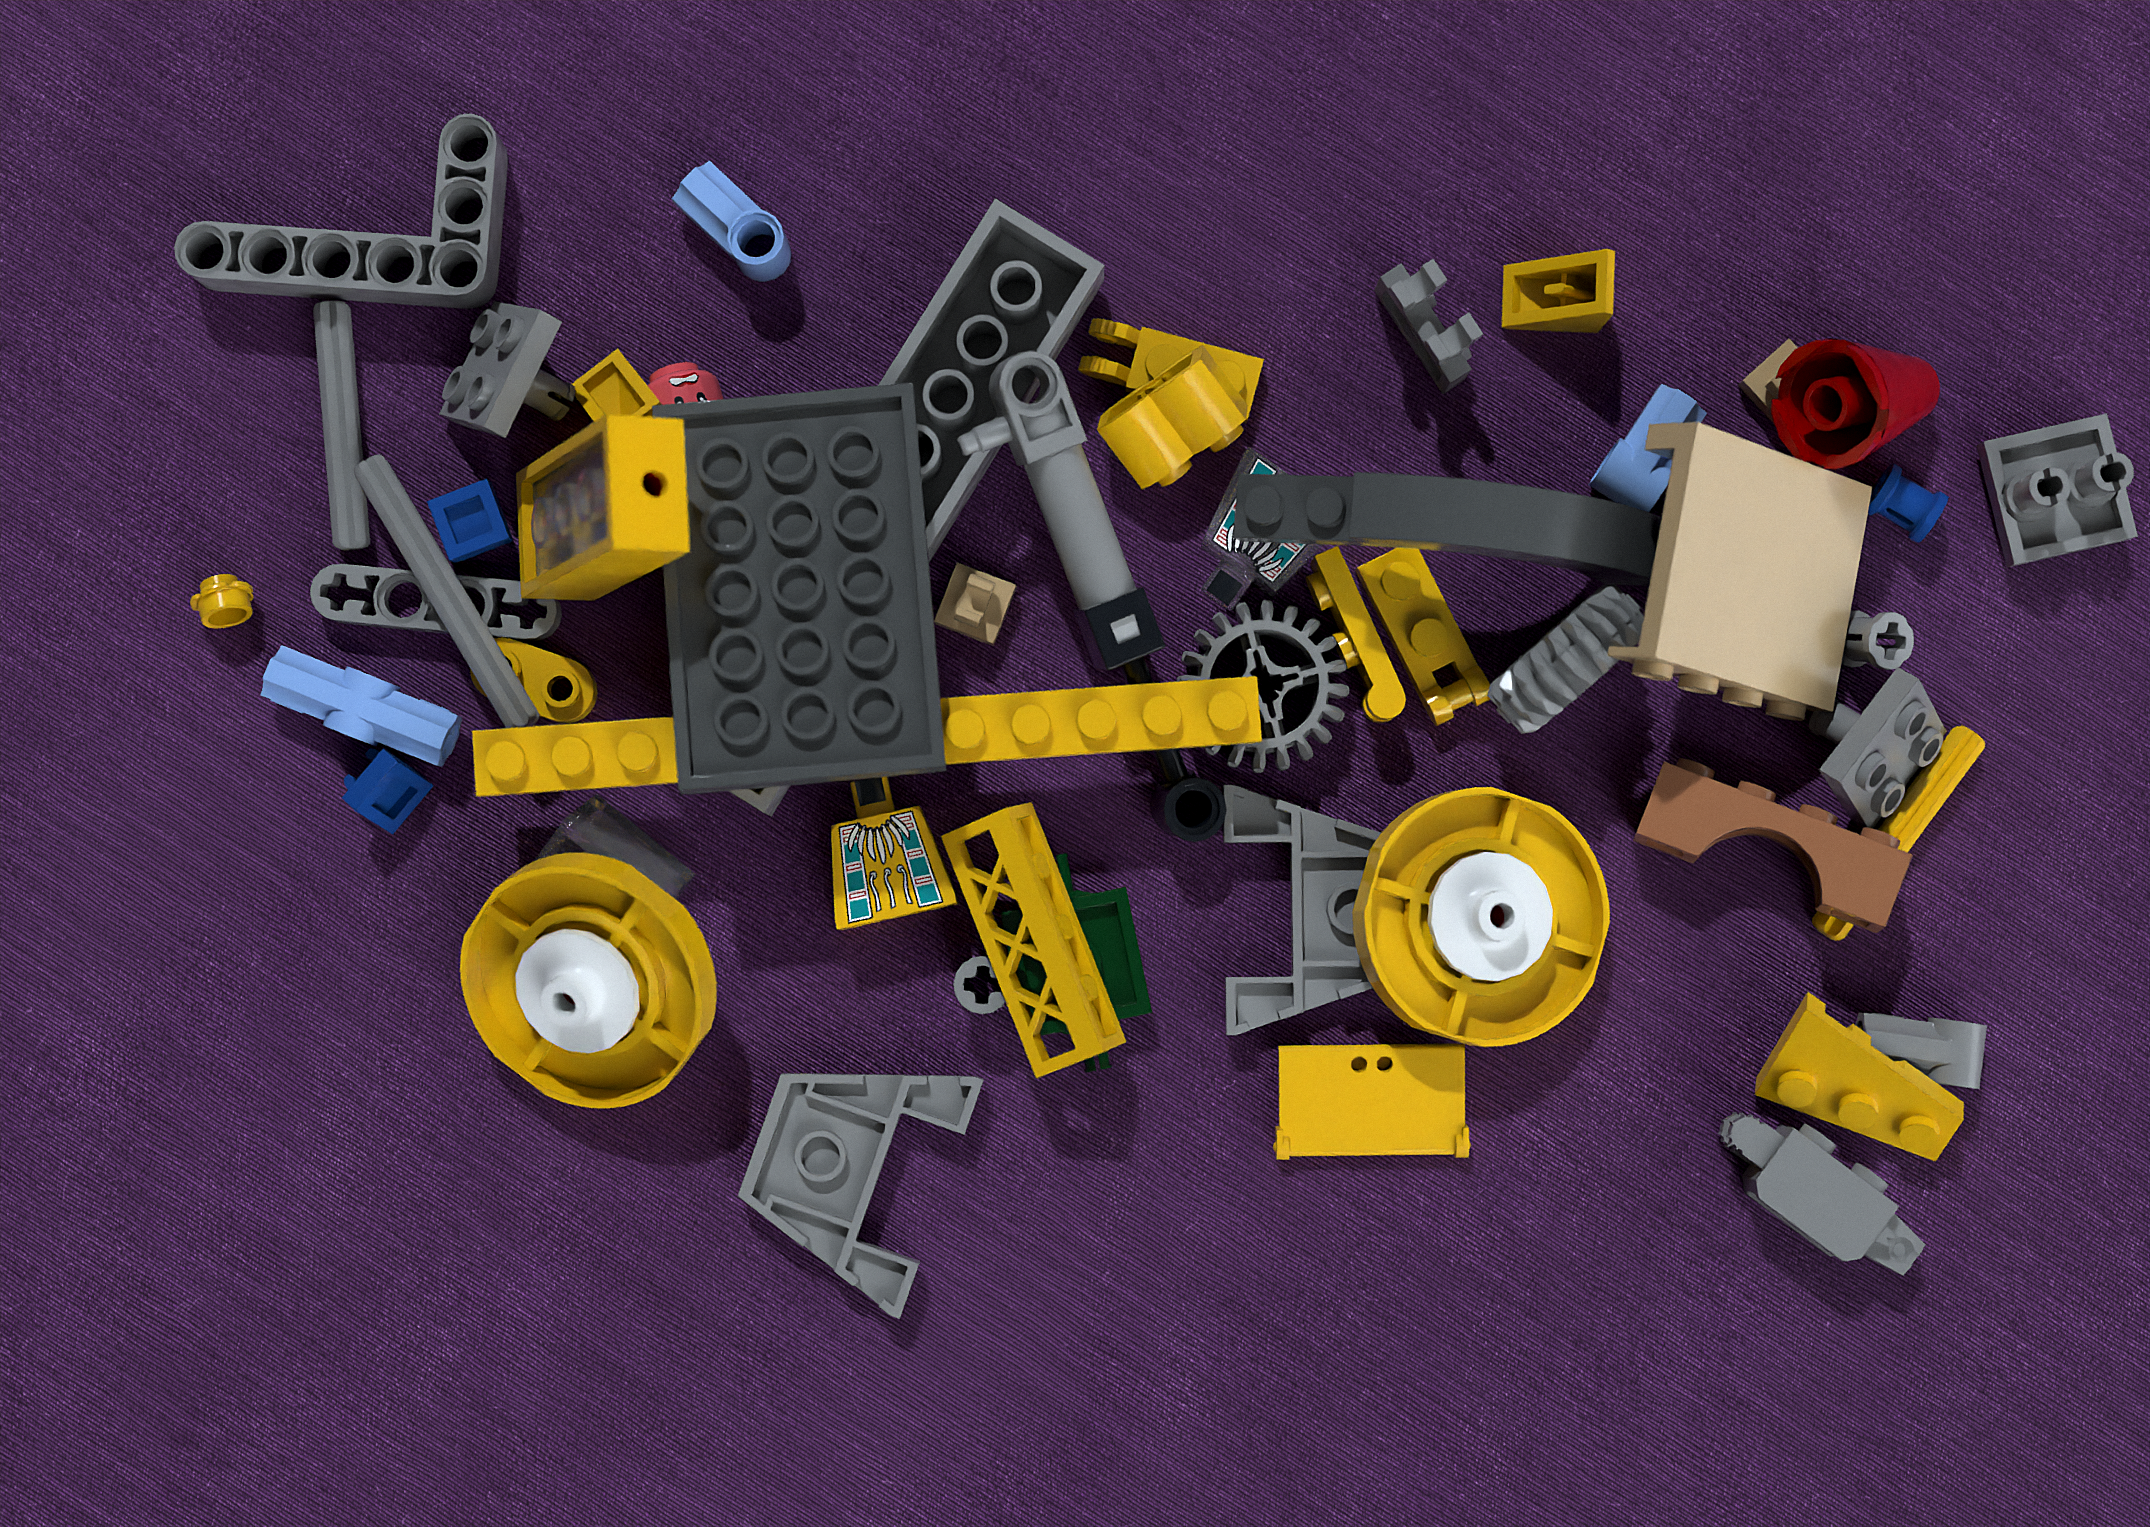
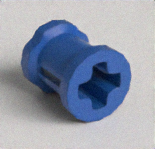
(1906, 503)

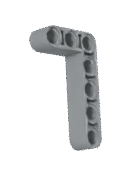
(373, 253)

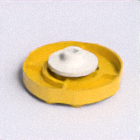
(1481, 917)
(588, 980)

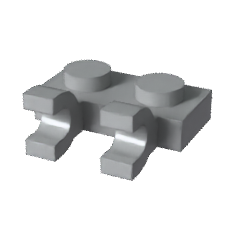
(1410, 305)

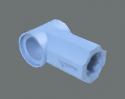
(732, 221)
(1634, 474)

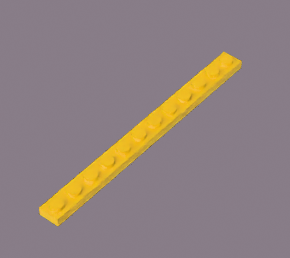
(973, 731)

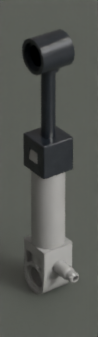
(1110, 609)

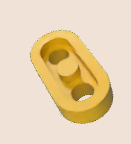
(538, 672)

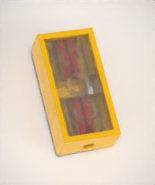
(603, 508)

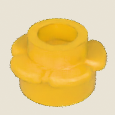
(223, 601)

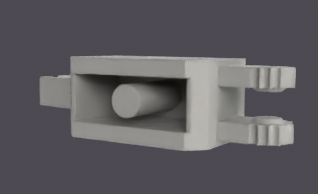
(1818, 1195)

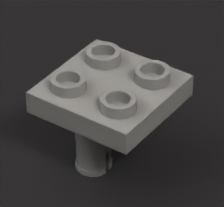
(2058, 490)

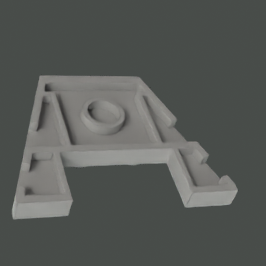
(1324, 884)
(824, 1159)

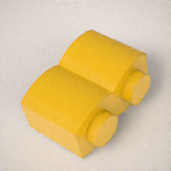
(1173, 419)

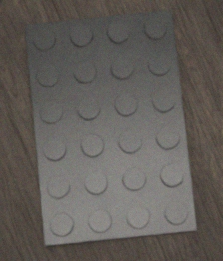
(802, 593)

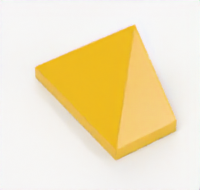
(614, 389)

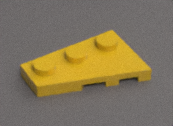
(1849, 1083)

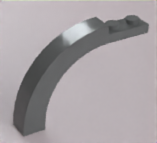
(1451, 515)

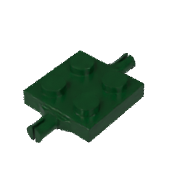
(1114, 946)

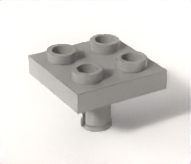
(505, 371)
(1879, 747)

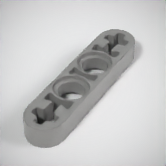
(426, 617)

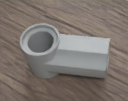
(1940, 1048)

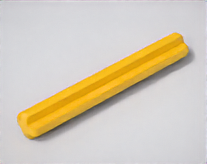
(1920, 804)

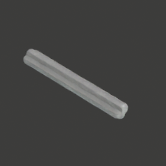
(341, 424)

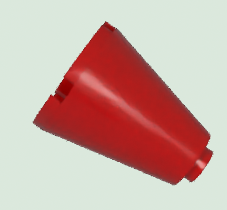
(1849, 400)

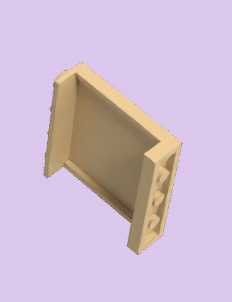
(1750, 573)

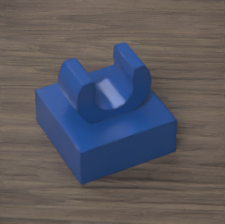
(470, 521)
(386, 790)

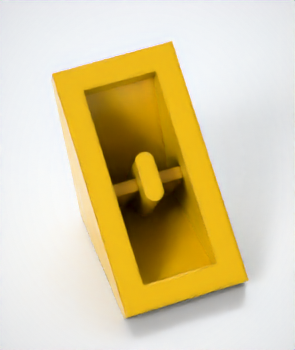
(1560, 293)

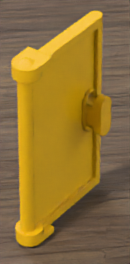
(1371, 1111)

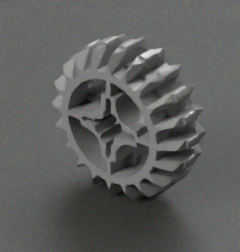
(1566, 659)
(1316, 673)

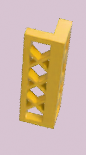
(1054, 930)

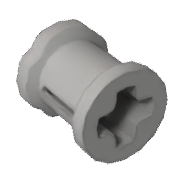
(1883, 626)
(968, 997)

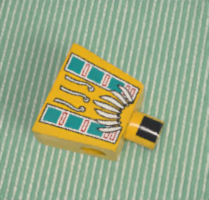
(885, 861)

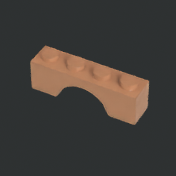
(1850, 872)

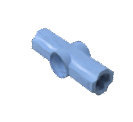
(361, 706)

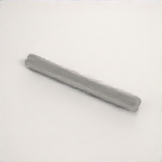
(446, 593)

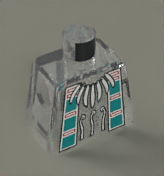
(1243, 563)

